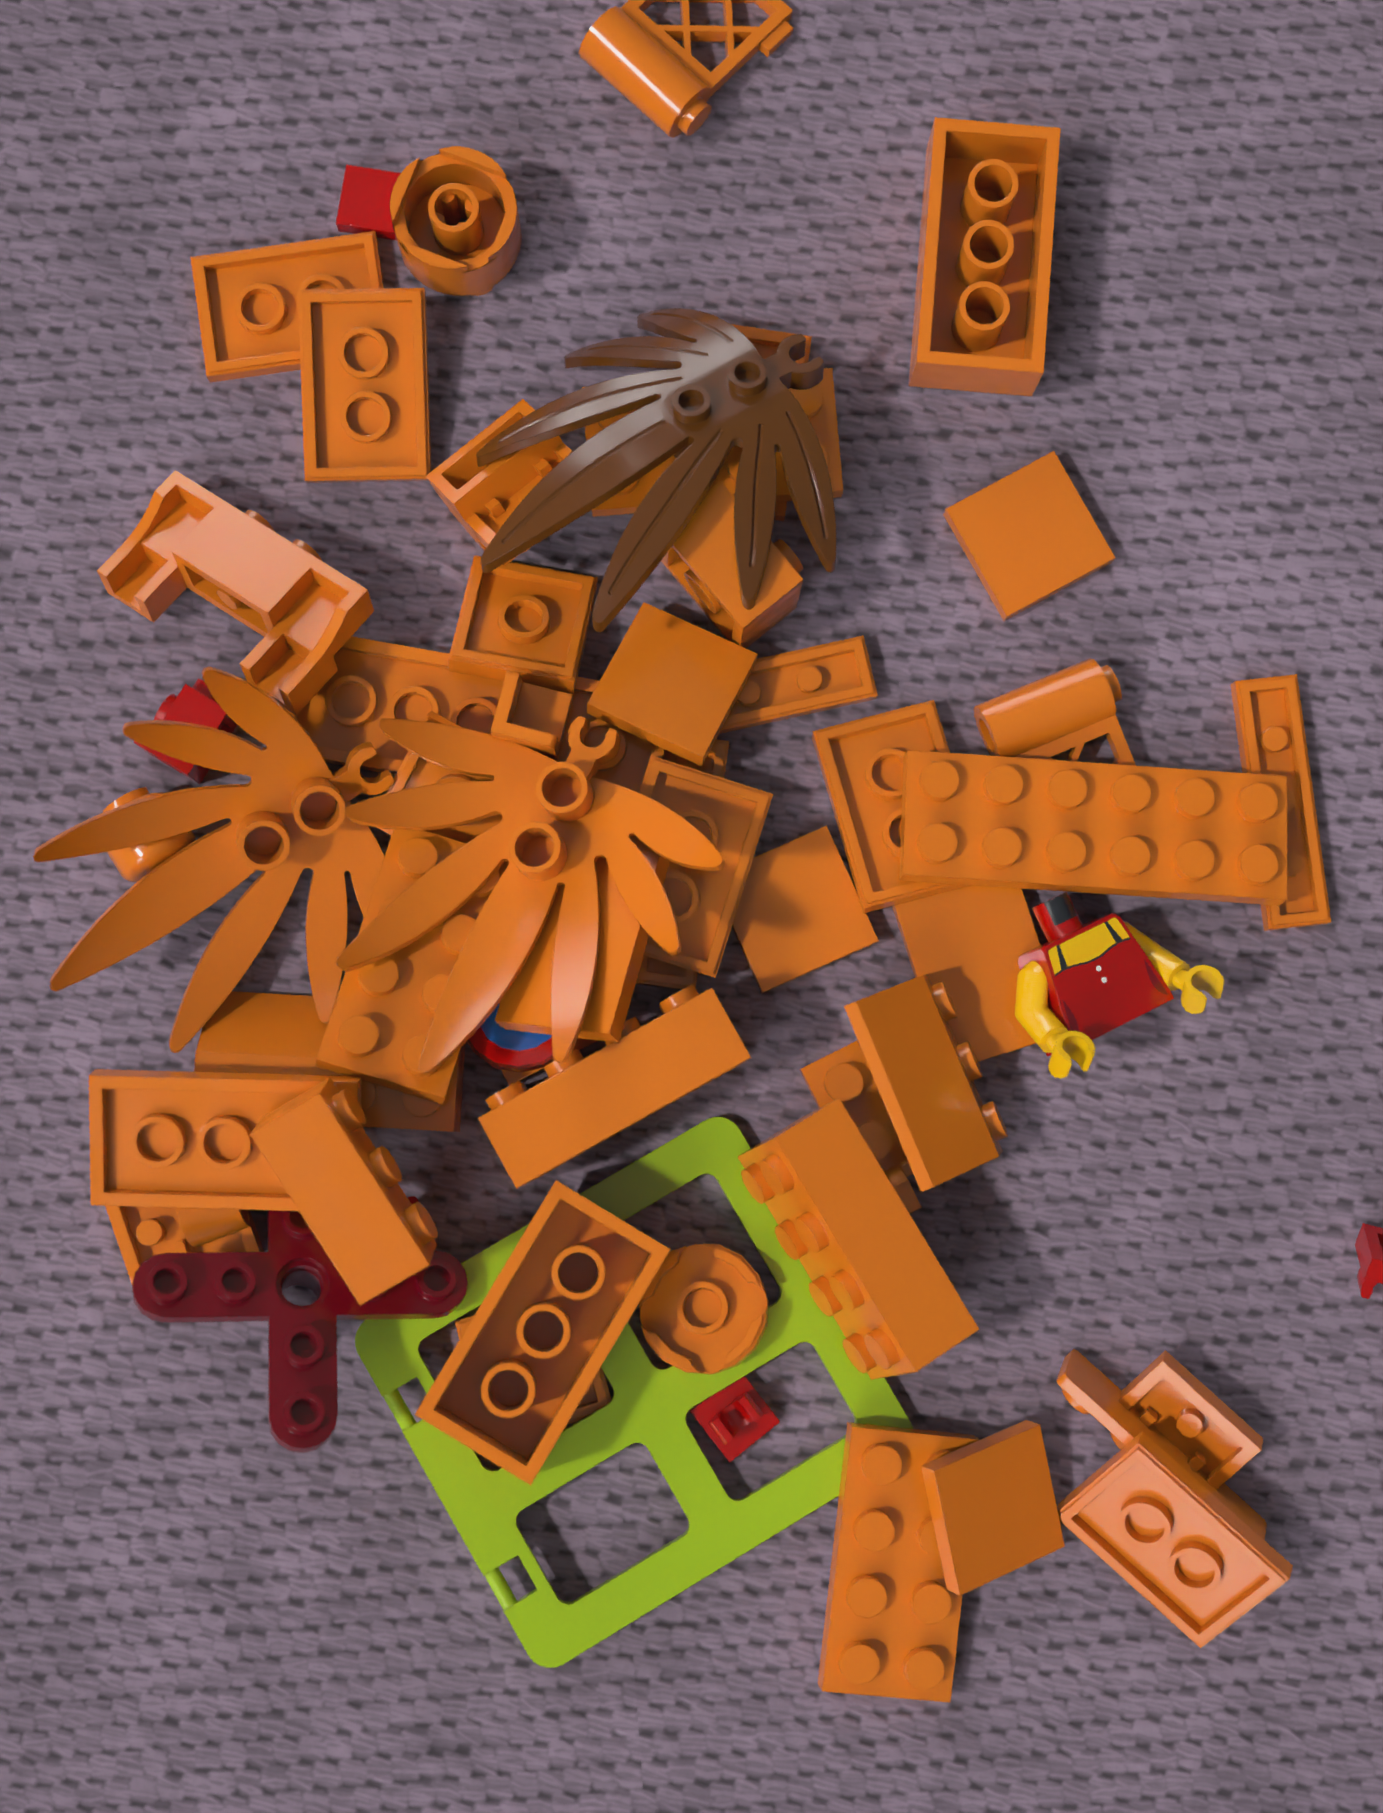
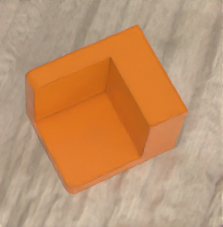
(531, 715)

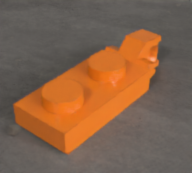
(848, 1077)

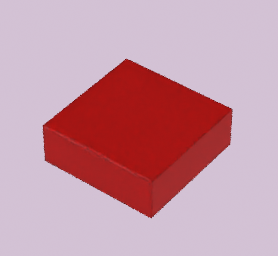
(366, 201)

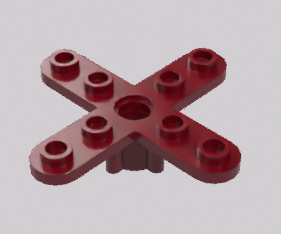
(299, 1337)

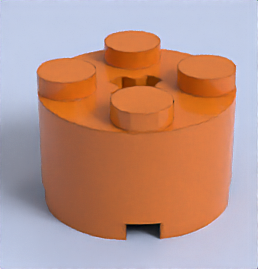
(426, 216)

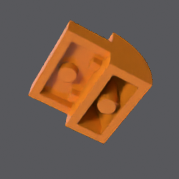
(489, 494)

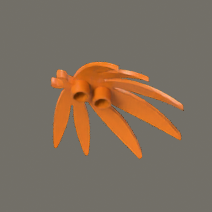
(278, 825)
(551, 835)

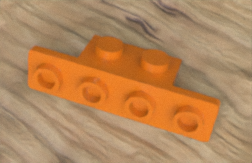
(1177, 1415)

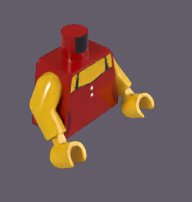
(1097, 980)

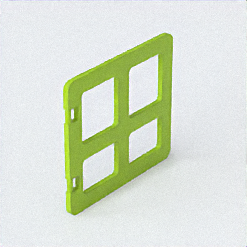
(645, 1409)

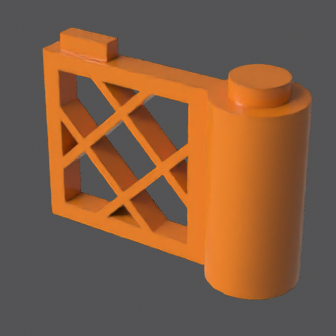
(663, 75)
(1055, 715)

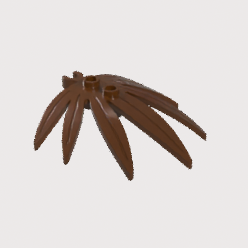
(696, 411)

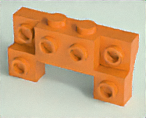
(249, 573)

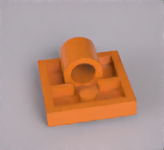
(160, 1230)

